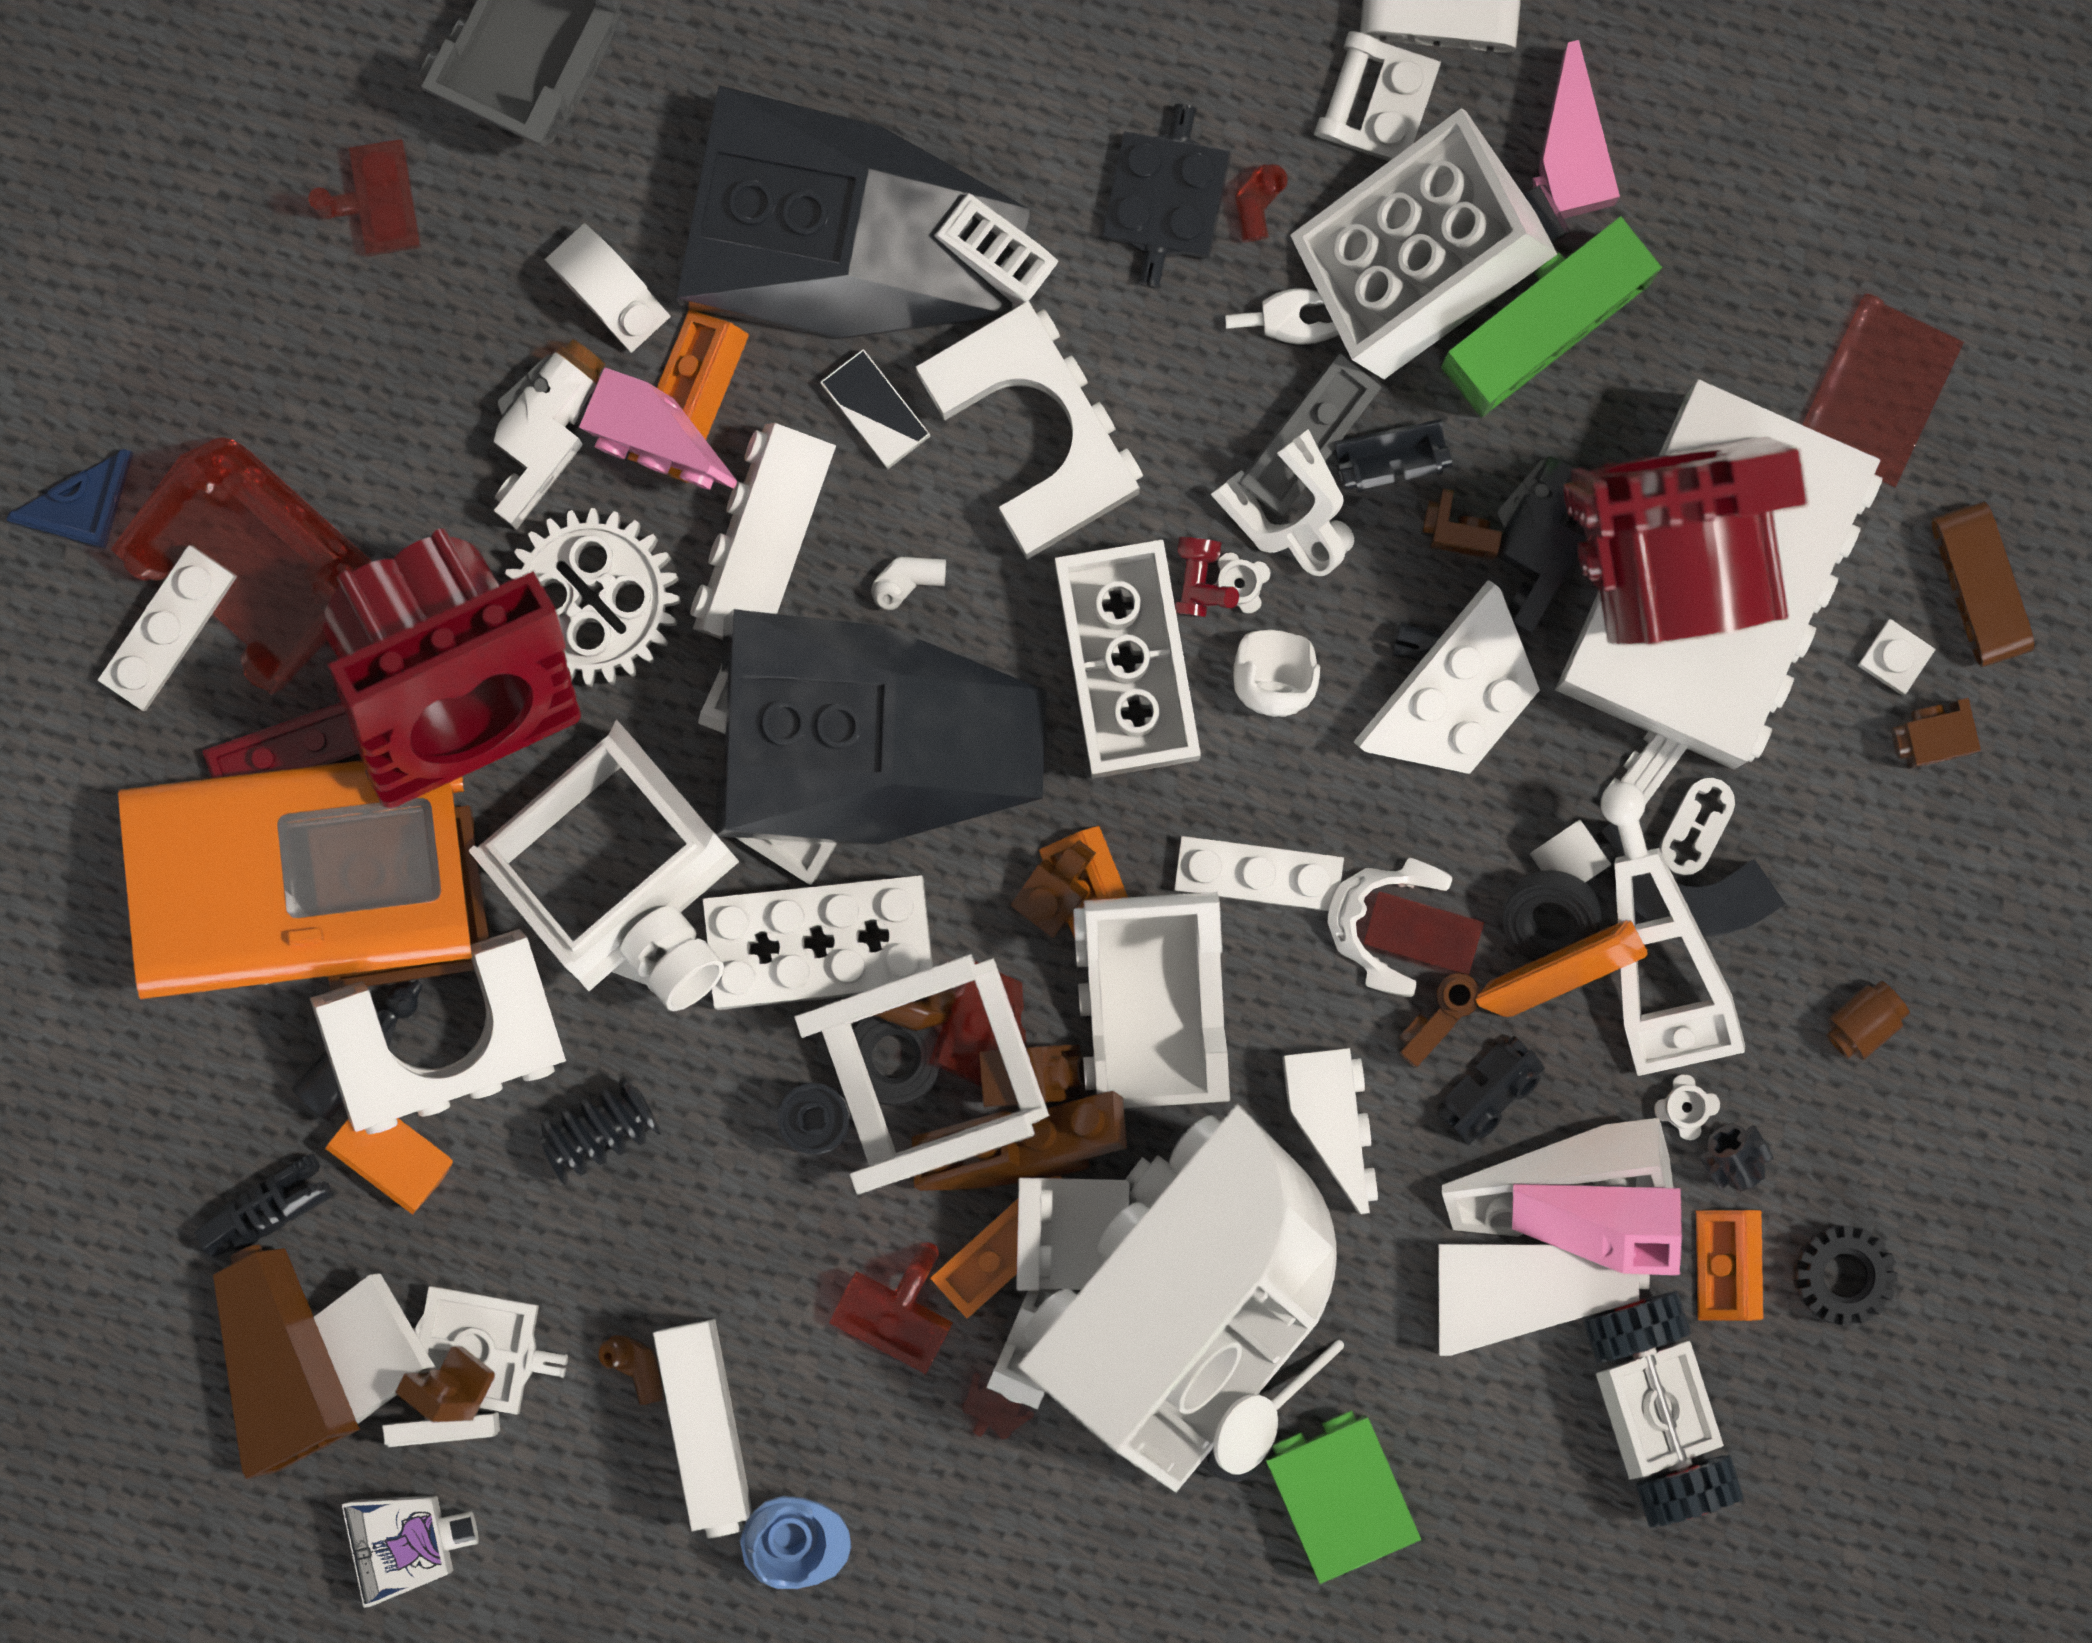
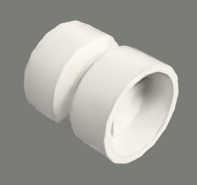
(675, 961)

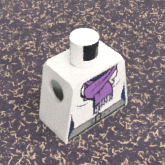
(403, 1543)

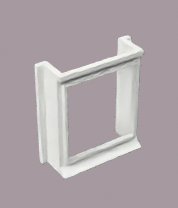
(673, 884)
(884, 1162)

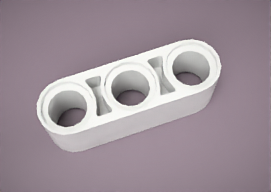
(1452, 22)

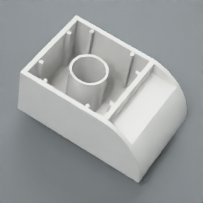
(1191, 1299)

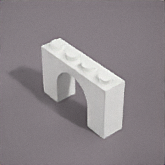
(1022, 353)
(514, 1043)

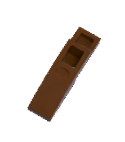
(1059, 1146)

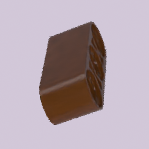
(1985, 583)

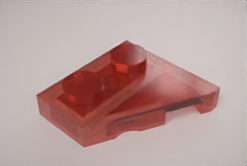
(971, 1032)

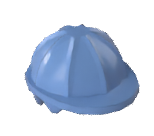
(794, 1543)

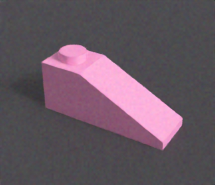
(1574, 151)

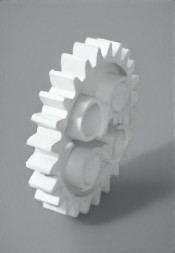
(626, 564)

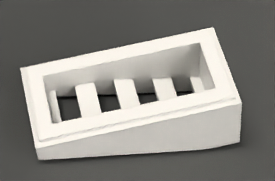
(1007, 234)

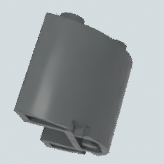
(523, 61)

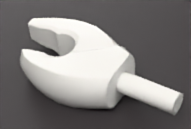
(1282, 318)

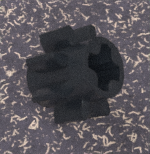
(1736, 1157)

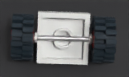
(1661, 1410)

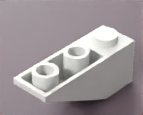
(1325, 1108)

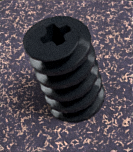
(597, 1129)

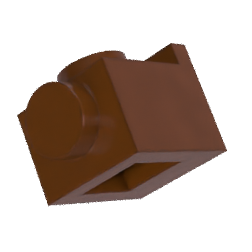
(1937, 735)

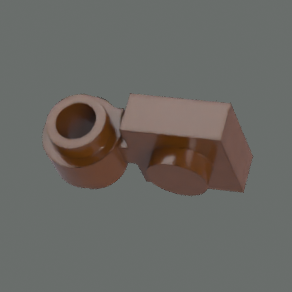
(1423, 1034)

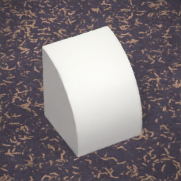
(1572, 852)

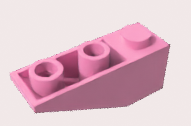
(645, 421)
(1613, 1226)

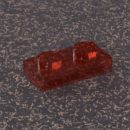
(1423, 933)

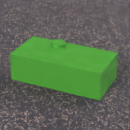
(1551, 316)

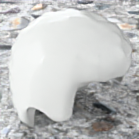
(1275, 672)

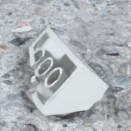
(1605, 1156)

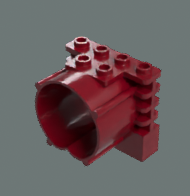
(1687, 539)
(444, 665)

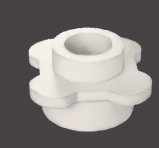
(1253, 575)
(1702, 1107)

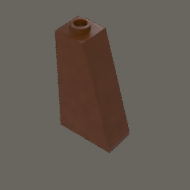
(276, 1364)

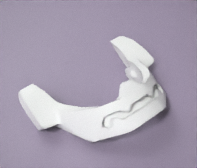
(1349, 906)

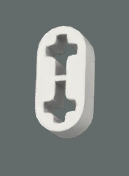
(1707, 834)

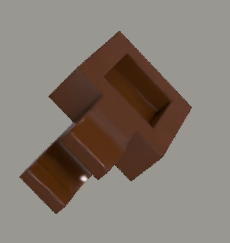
(1052, 890)

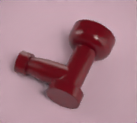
(1195, 593)

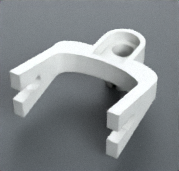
(1312, 539)

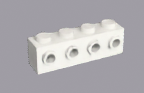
(765, 527)

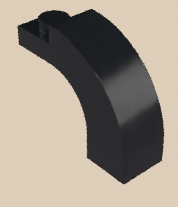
(1718, 909)

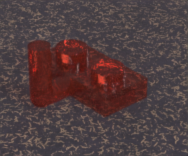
(380, 198)
(891, 1317)

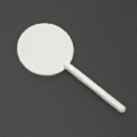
(1252, 1421)

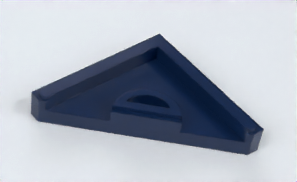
(80, 506)

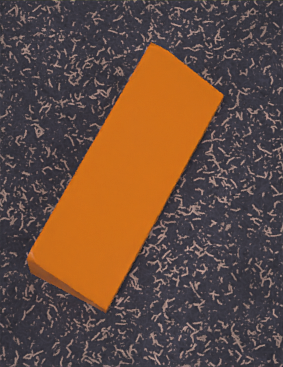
(701, 370)
(1563, 970)

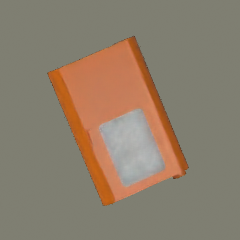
(253, 868)

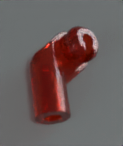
(1255, 196)

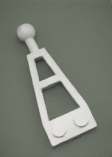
(1680, 1033)

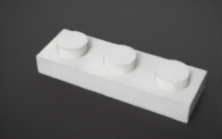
(167, 628)
(1258, 873)

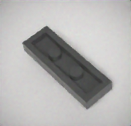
(1328, 412)

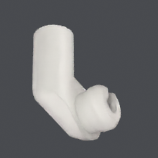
(903, 576)

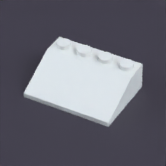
(1421, 246)

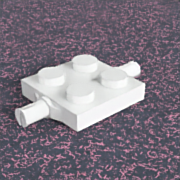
(495, 1333)

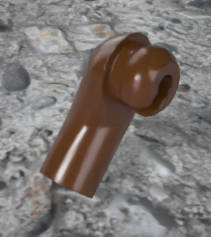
(922, 1013)
(635, 1361)

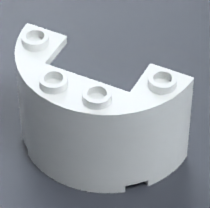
(1154, 998)

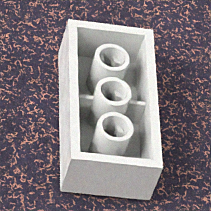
(1149, 630)
(840, 912)

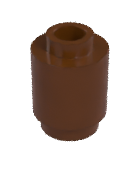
(1867, 1021)

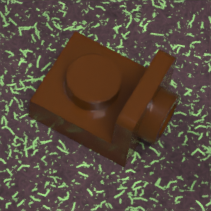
(1467, 537)
(452, 1391)

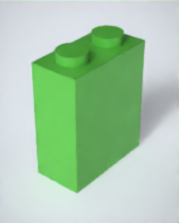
(1341, 1496)

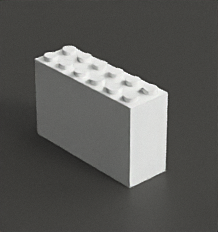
(1723, 686)

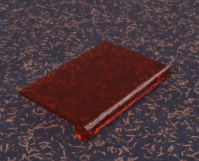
(1883, 385)

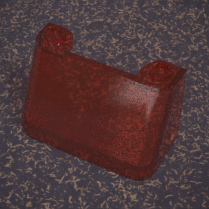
(262, 533)

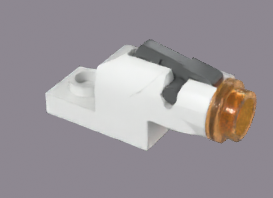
(536, 422)

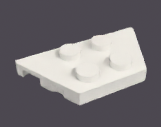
(1459, 692)

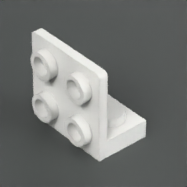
(1062, 1229)

